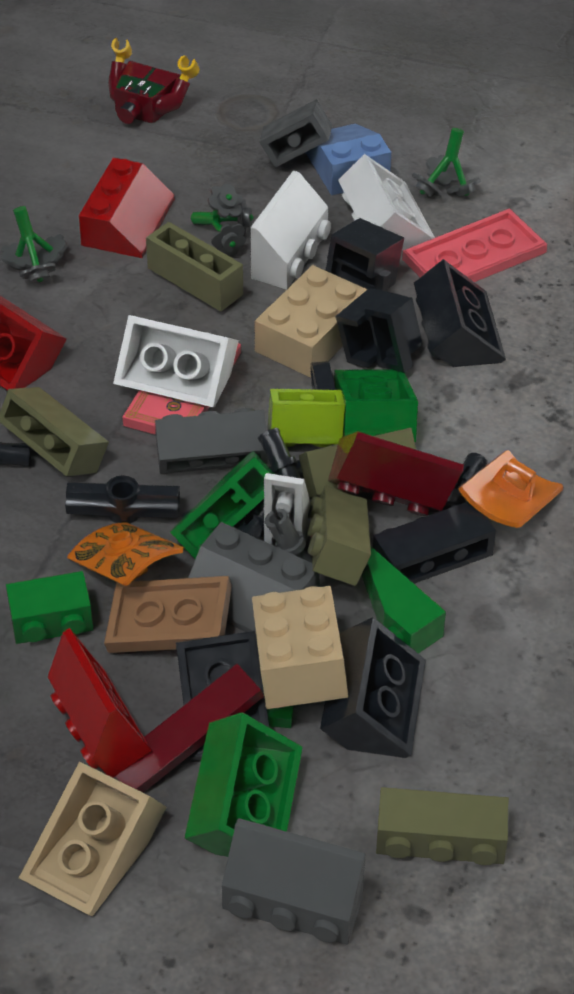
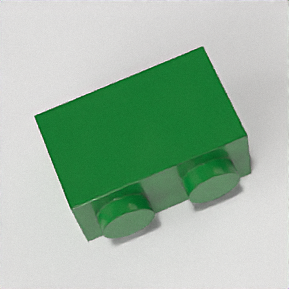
(49, 607)

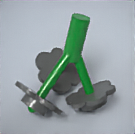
(446, 170)
(226, 207)
(19, 257)

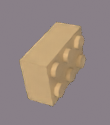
(303, 320)
(299, 647)

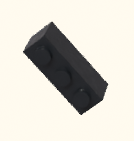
(437, 542)

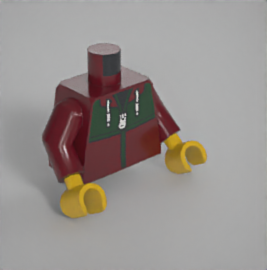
(146, 91)

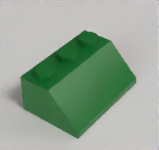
(242, 775)

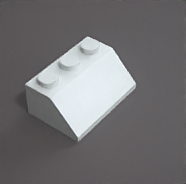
(384, 201)
(288, 232)
(175, 361)

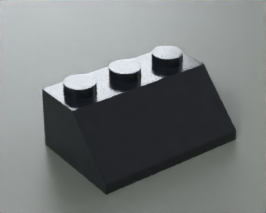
(457, 318)
(382, 689)

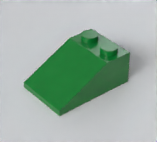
(377, 401)

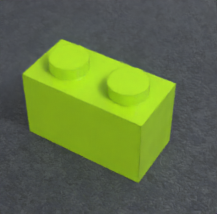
(307, 416)

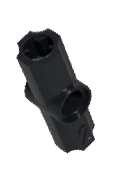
(122, 499)

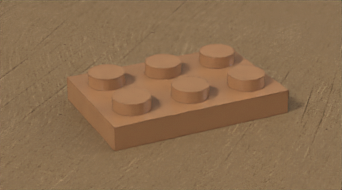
(167, 611)

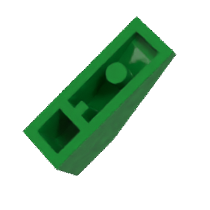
(226, 503)
(402, 605)

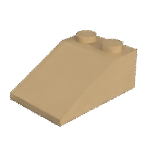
(91, 839)

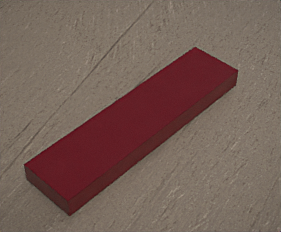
(187, 727)

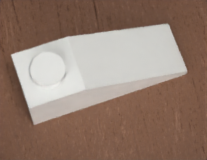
(286, 494)

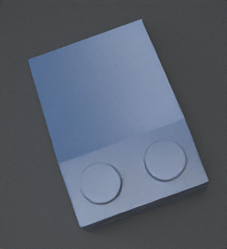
(343, 150)

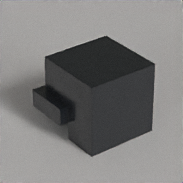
(365, 255)
(380, 329)

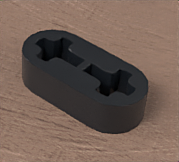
(321, 376)

